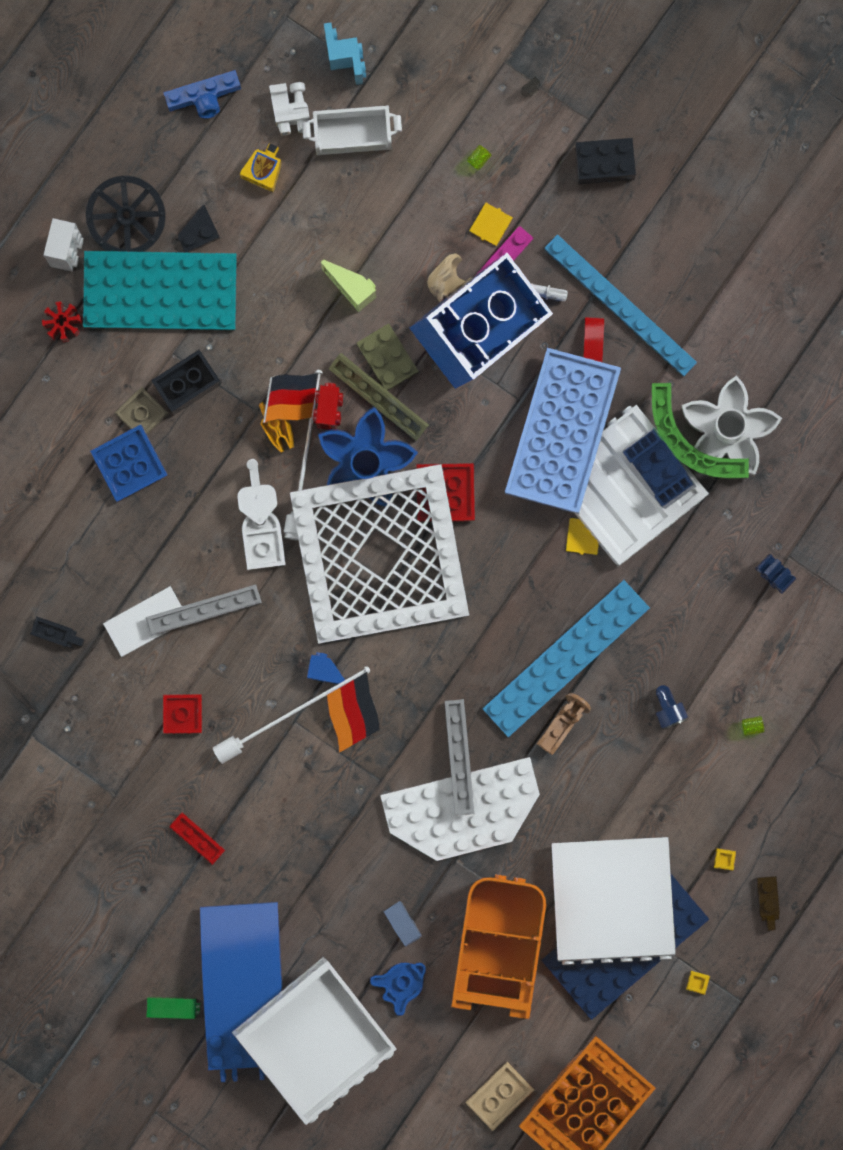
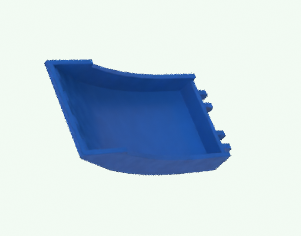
(238, 976)

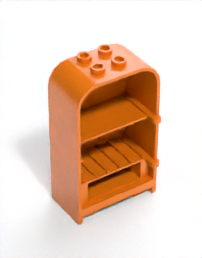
(500, 945)

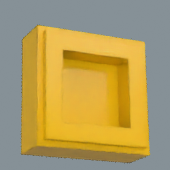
(724, 859)
(697, 982)

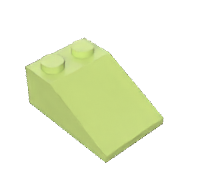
(352, 285)

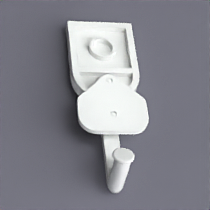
(261, 542)

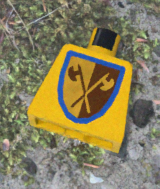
(263, 168)

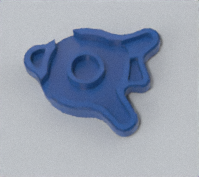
(401, 983)

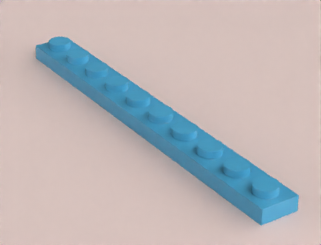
(620, 305)

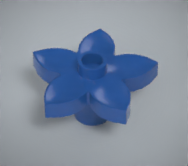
(365, 452)

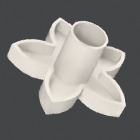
(730, 426)

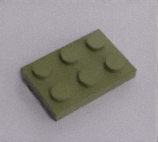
(387, 357)

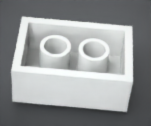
(63, 245)

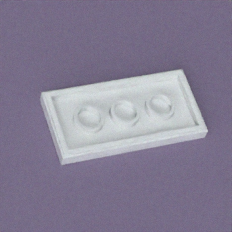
(130, 628)

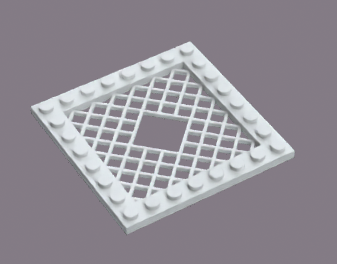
(330, 630)

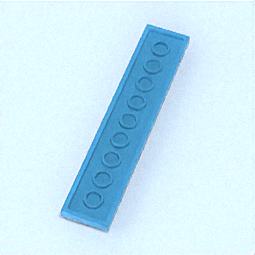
(566, 658)

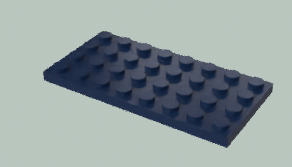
(599, 983)

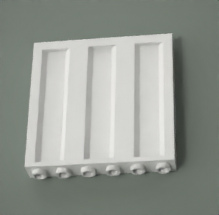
(618, 501)

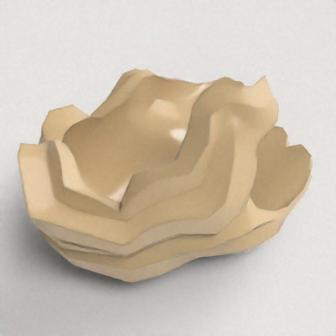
(444, 279)

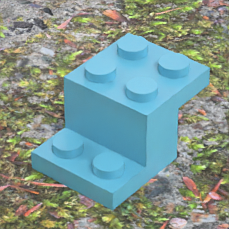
(345, 53)

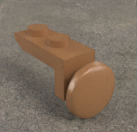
(563, 722)

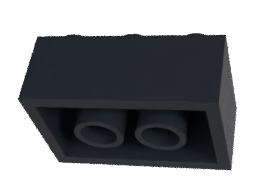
(605, 161)
(186, 382)

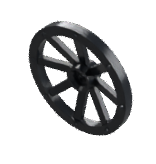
(123, 180)

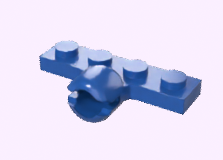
(203, 94)

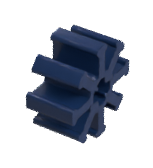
(775, 573)

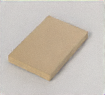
(499, 1096)

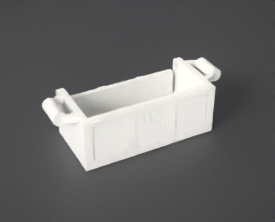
(352, 130)

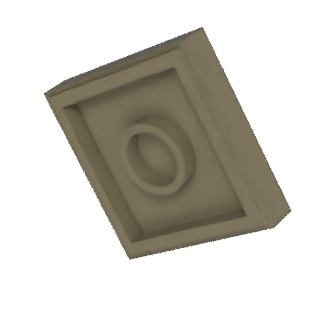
(143, 410)

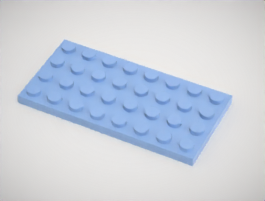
(563, 430)

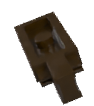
(768, 900)

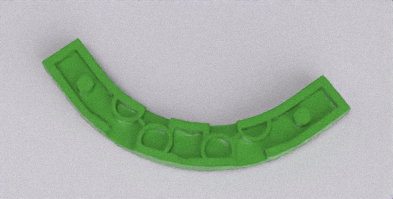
(682, 449)

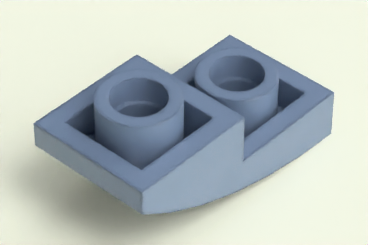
(402, 923)

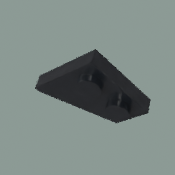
(198, 231)

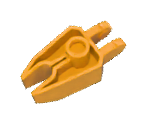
(276, 430)

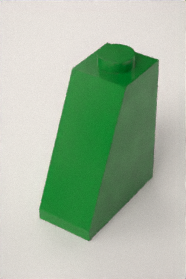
(172, 1007)

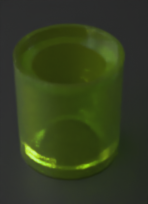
(479, 157)
(753, 725)

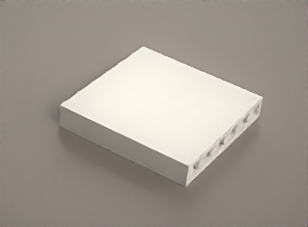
(613, 900)
(314, 1041)

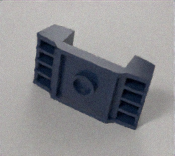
(659, 468)

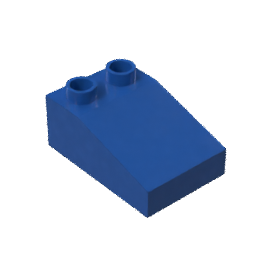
(481, 321)

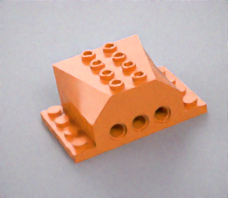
(587, 1101)

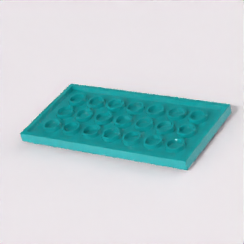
(160, 290)

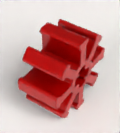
(57, 318)

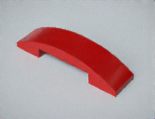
(593, 338)

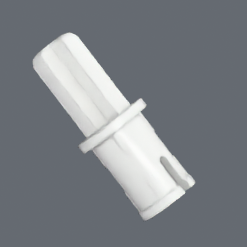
(550, 293)

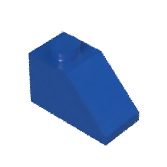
(323, 669)

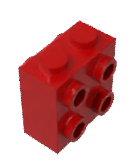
(328, 402)

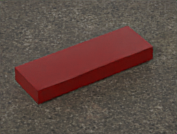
(197, 838)

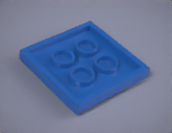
(129, 463)

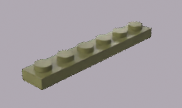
(378, 396)

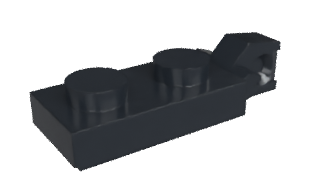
(55, 633)

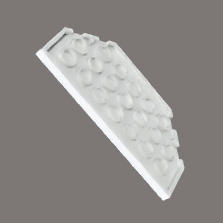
(427, 816)

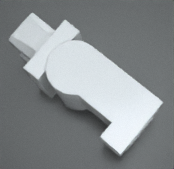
(289, 113)

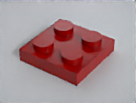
(182, 713)

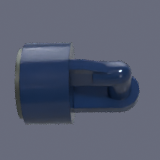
(672, 713)

